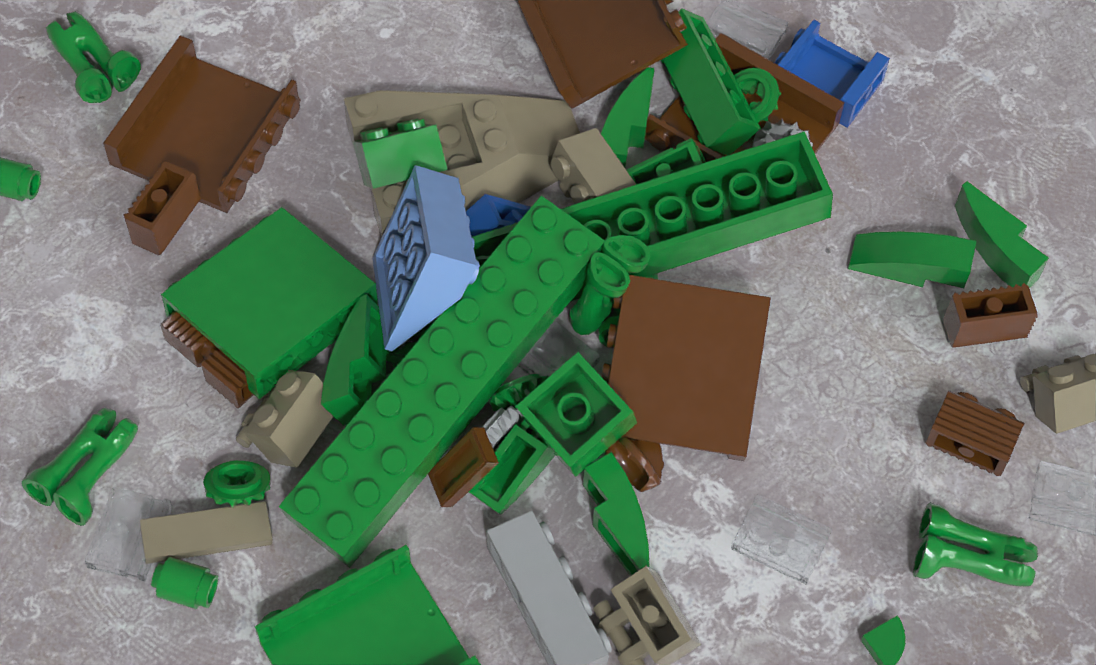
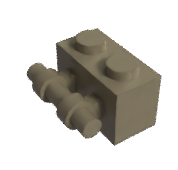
(588, 167)
(1064, 392)
(287, 419)
(654, 617)

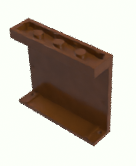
(601, 41)
(799, 103)
(203, 123)
(688, 363)

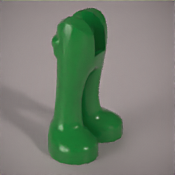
(91, 83)
(607, 280)
(73, 497)
(938, 554)

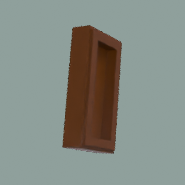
(462, 467)

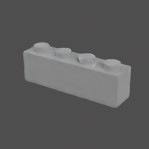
(545, 594)

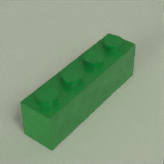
(710, 89)

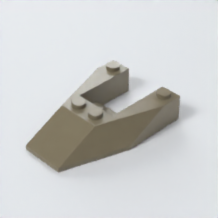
(487, 140)

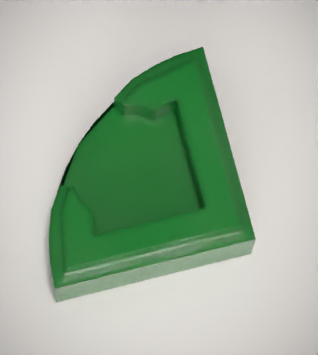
(886, 642)

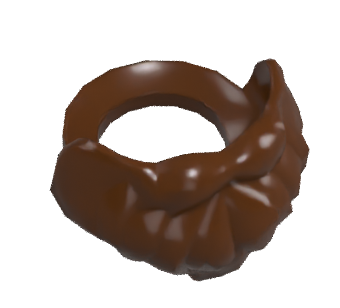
(640, 461)

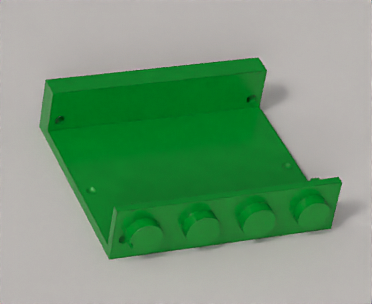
(270, 298)
(364, 619)

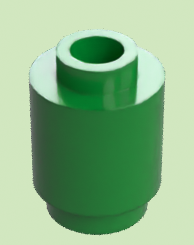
(18, 180)
(184, 583)

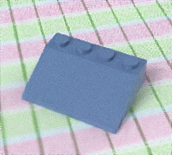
(423, 255)

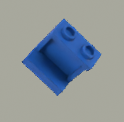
(834, 70)

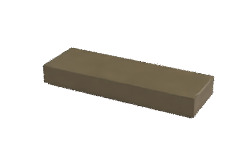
(205, 532)

